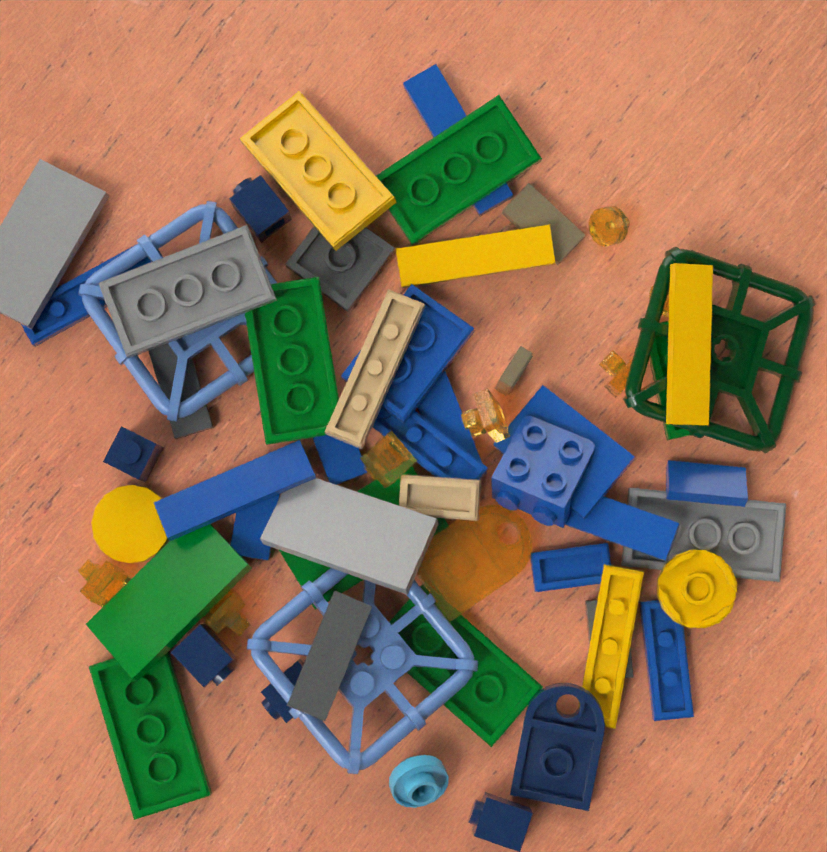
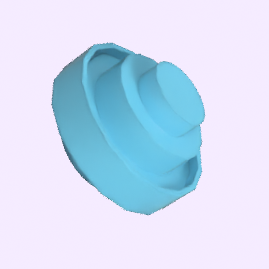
(418, 781)

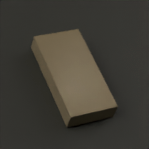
(534, 210)
(514, 371)

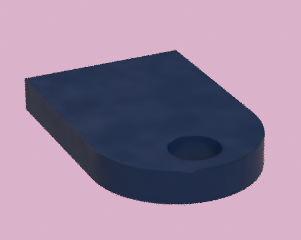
(559, 750)

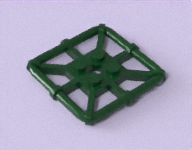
(744, 339)

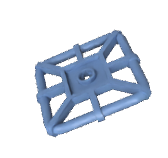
(187, 346)
(362, 682)

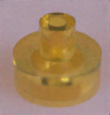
(608, 226)

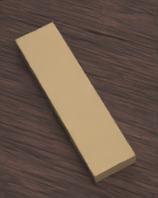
(375, 369)

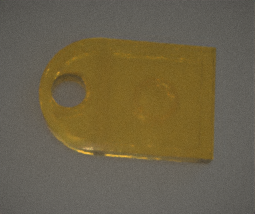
(471, 561)

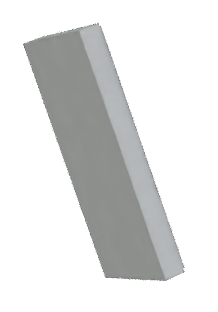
(43, 238)
(187, 291)
(351, 533)
(743, 536)

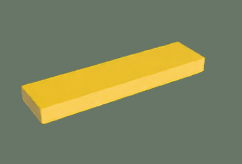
(475, 256)
(689, 344)
(612, 638)

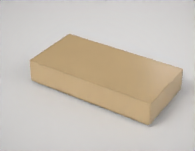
(441, 496)

